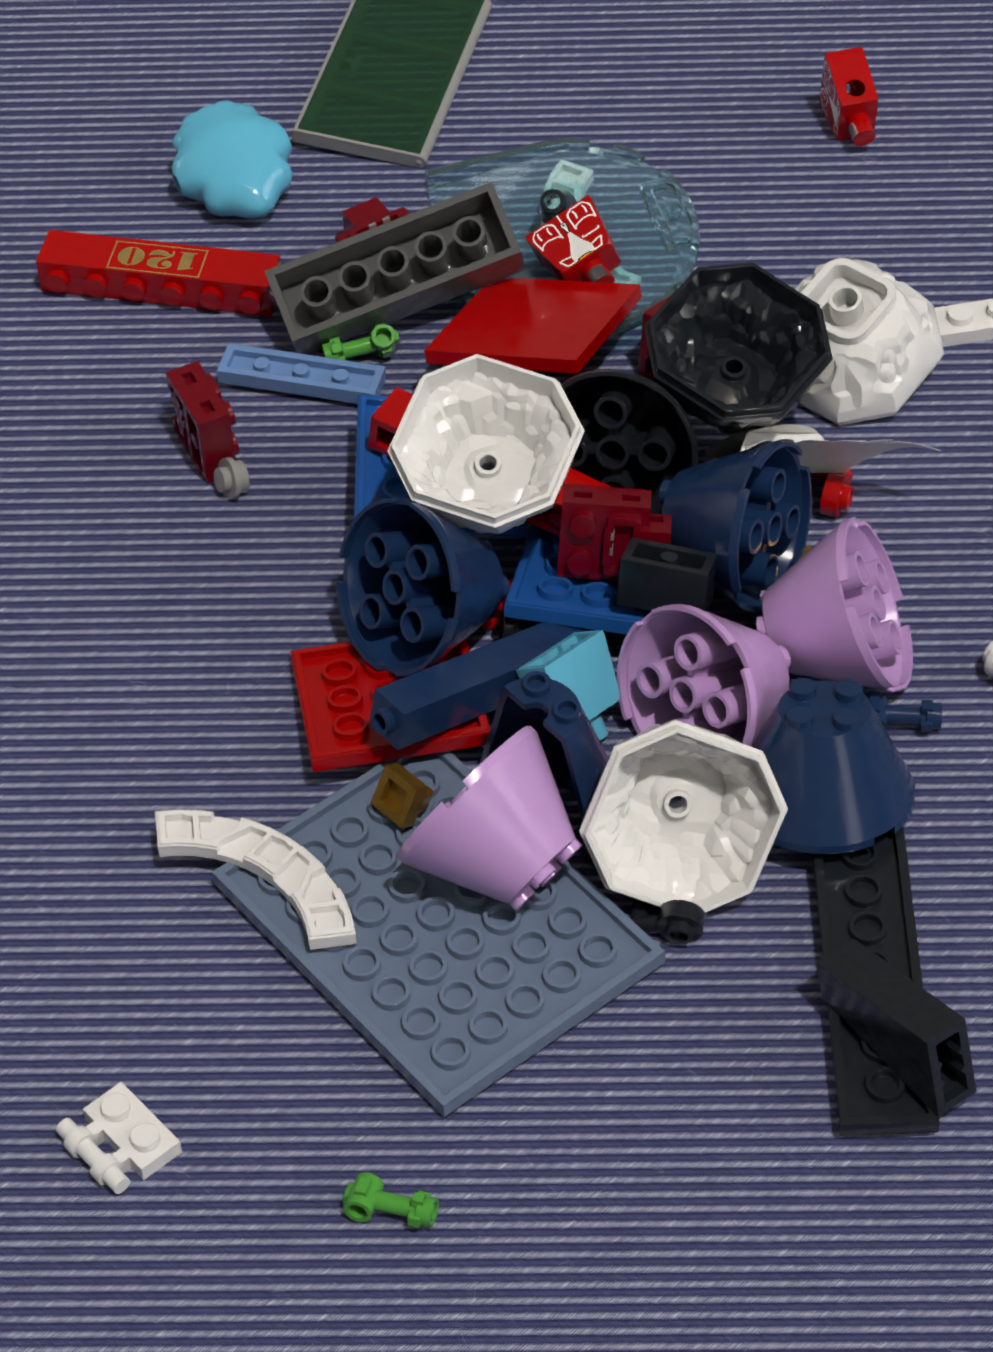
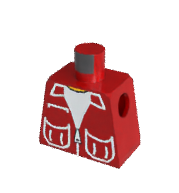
(852, 112)
(576, 245)

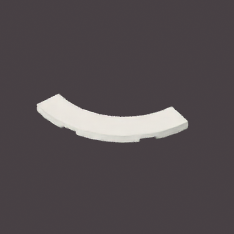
(270, 856)

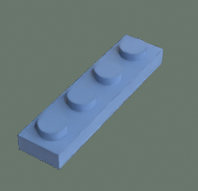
(299, 373)

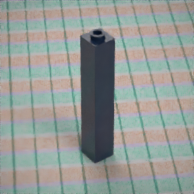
(458, 687)

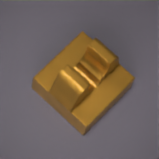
(401, 795)

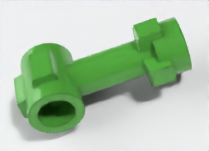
(381, 342)
(367, 1195)

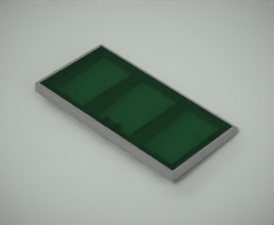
(391, 78)

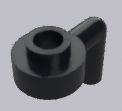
(676, 921)

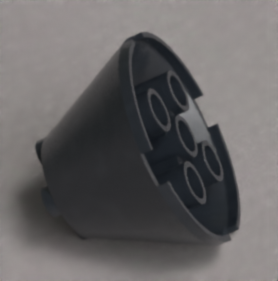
(632, 431)

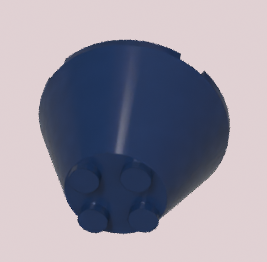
(748, 512)
(414, 585)
(834, 769)

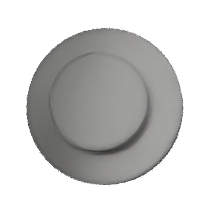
(231, 477)

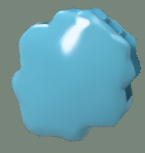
(232, 160)

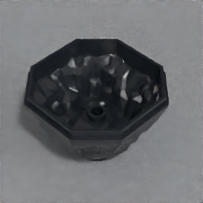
(737, 346)

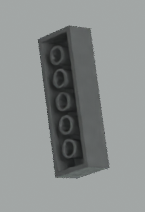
(396, 269)

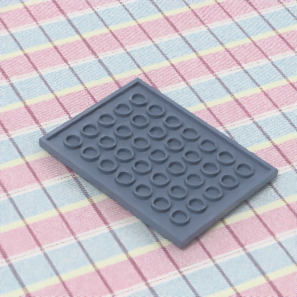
(439, 972)

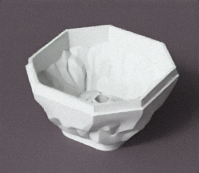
(879, 340)
(486, 443)
(687, 850)

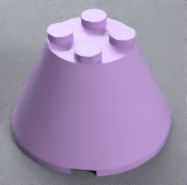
(841, 612)
(700, 673)
(499, 828)

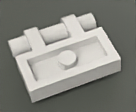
(129, 1129)

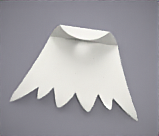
(821, 454)

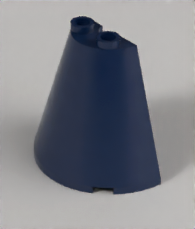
(564, 732)

